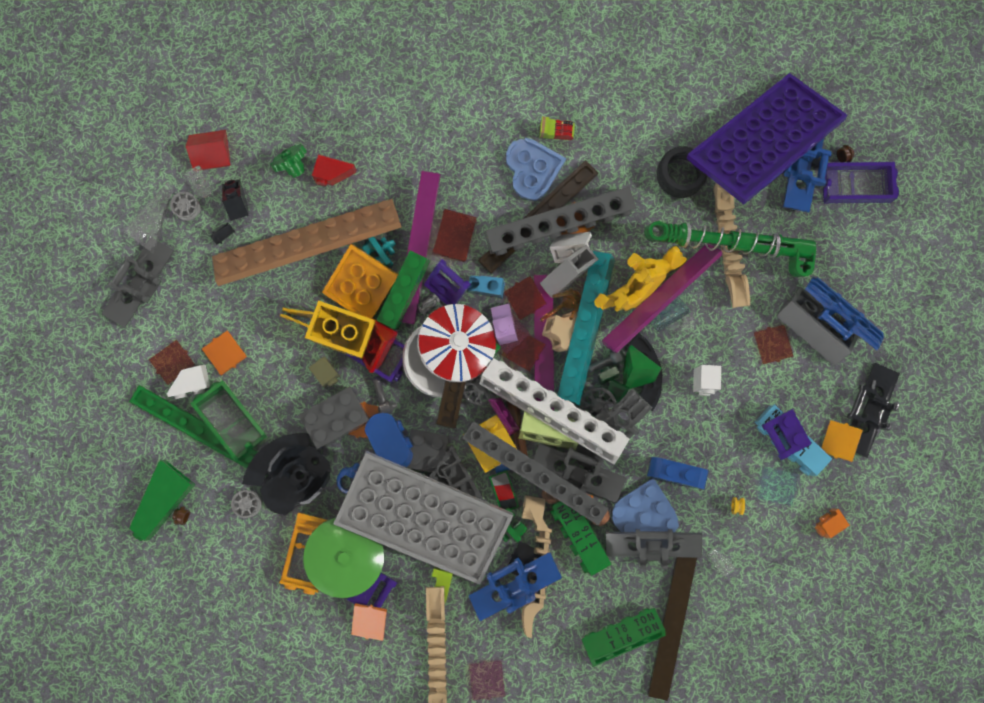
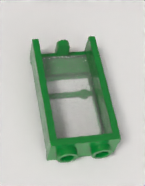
(228, 420)

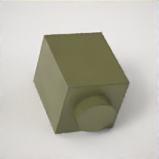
(324, 372)

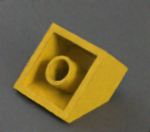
(496, 427)

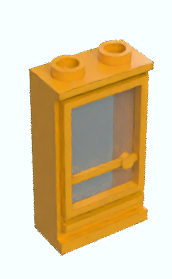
(294, 573)

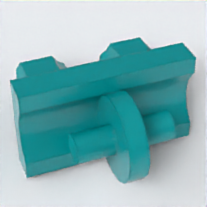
(373, 245)

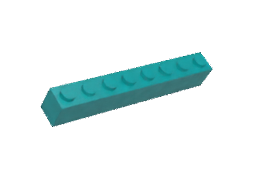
(585, 329)

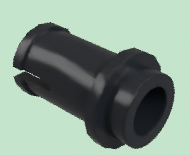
(222, 233)

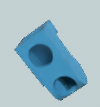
(487, 286)

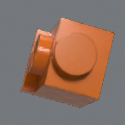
(831, 523)

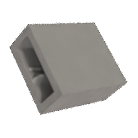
(569, 271)

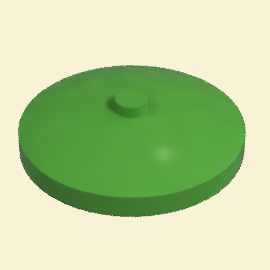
(341, 560)

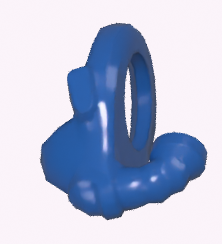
(350, 472)

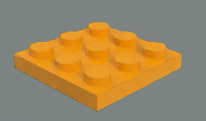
(360, 283)

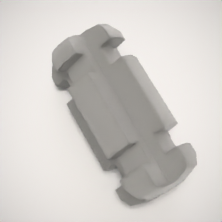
(428, 304)

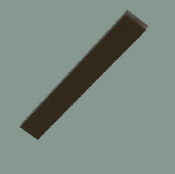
(557, 198)
(673, 623)

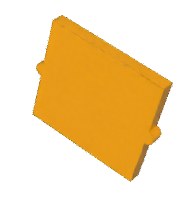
(841, 440)

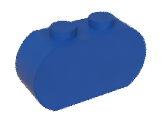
(388, 439)
(677, 473)

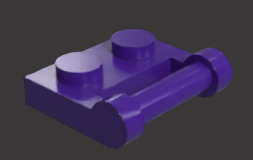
(444, 288)
(791, 431)
(364, 597)

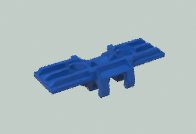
(800, 170)
(854, 320)
(517, 592)

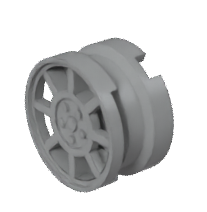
(185, 206)
(246, 503)

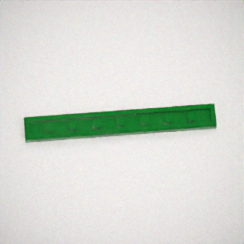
(183, 421)

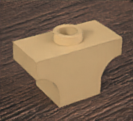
(559, 331)

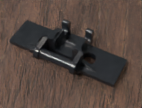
(877, 408)

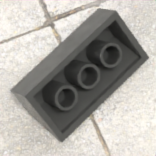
(802, 315)

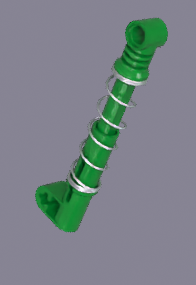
(741, 241)

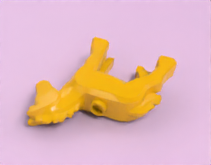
(643, 282)

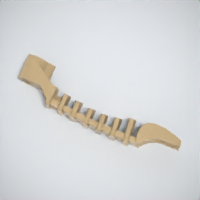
(436, 628)

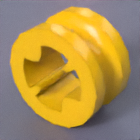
(738, 506)

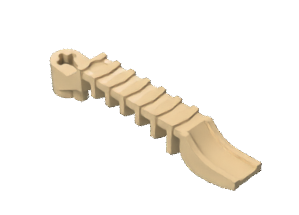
(736, 282)
(533, 510)

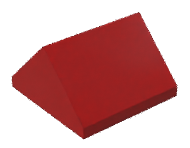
(208, 150)
(378, 346)

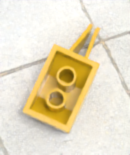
(335, 328)

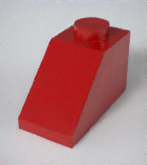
(331, 170)

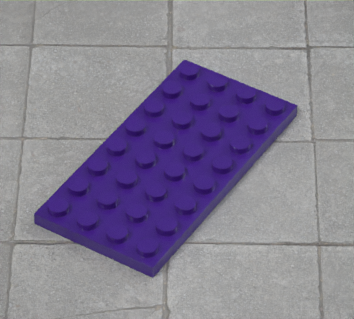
(766, 138)

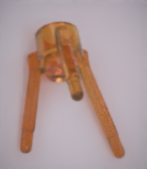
(570, 300)

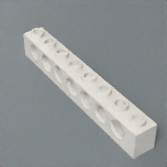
(558, 420)

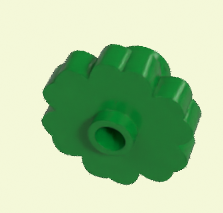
(290, 161)

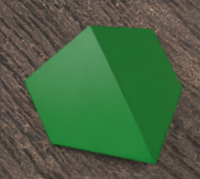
(638, 369)

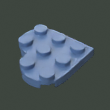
(533, 168)
(645, 510)

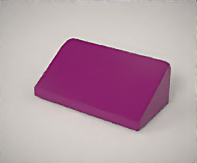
(504, 415)

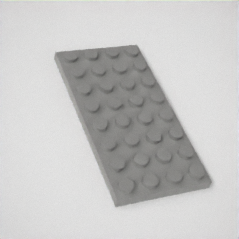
(423, 518)

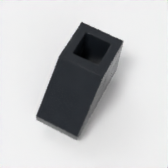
(234, 199)

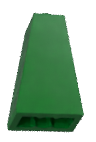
(160, 499)

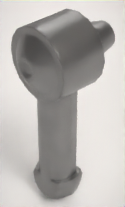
(614, 358)
(385, 405)

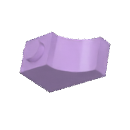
(504, 324)

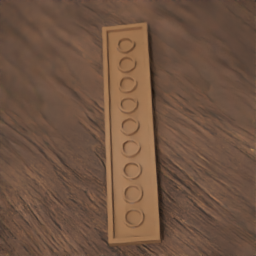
(305, 242)

